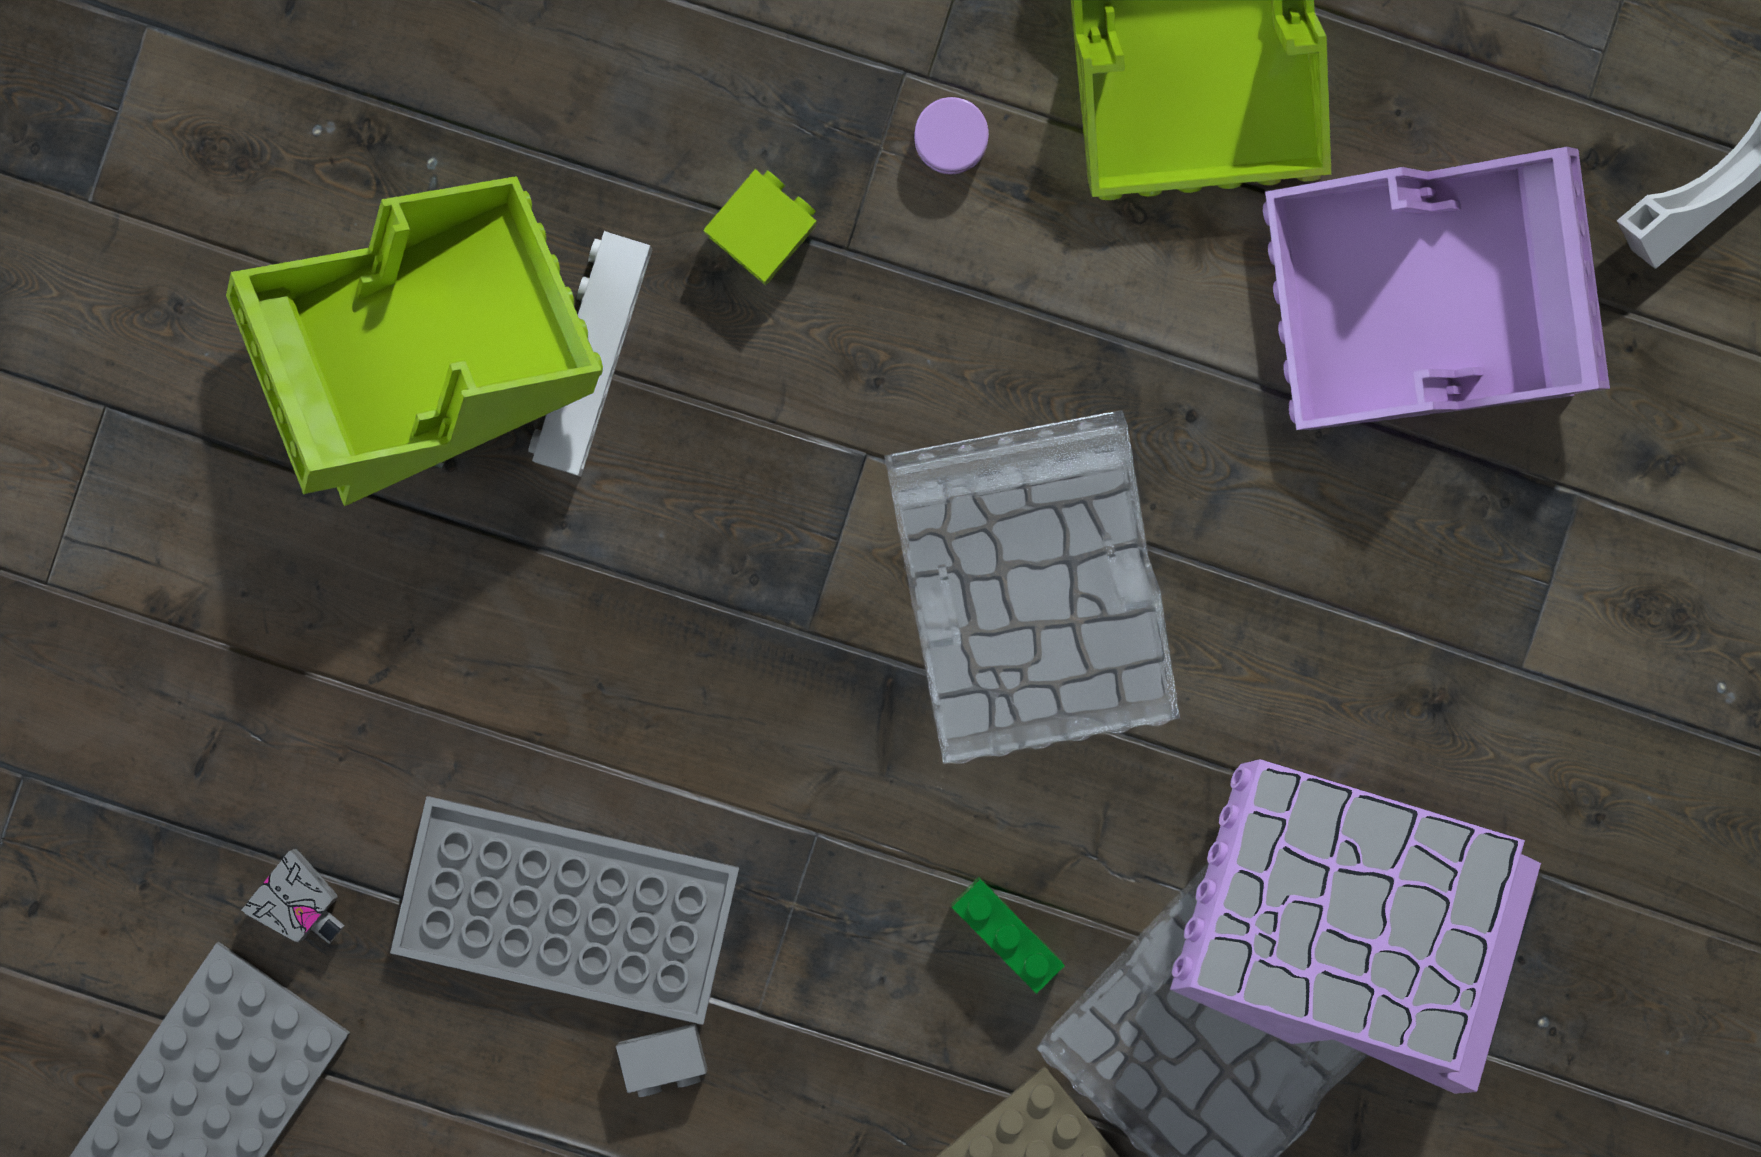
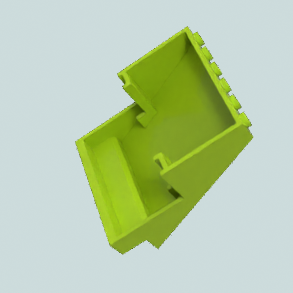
(1201, 93)
(417, 341)

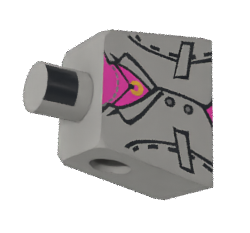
(295, 901)

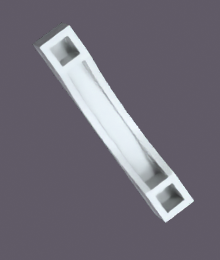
(1672, 218)

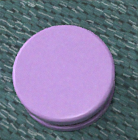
(951, 135)

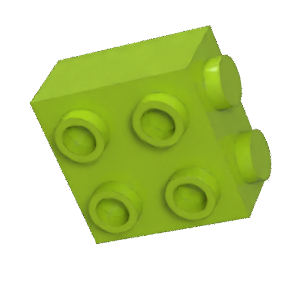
(761, 225)

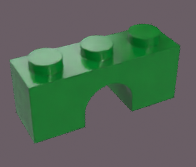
(1007, 935)

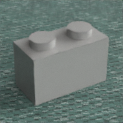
(662, 1059)

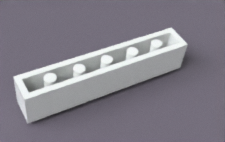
(607, 311)

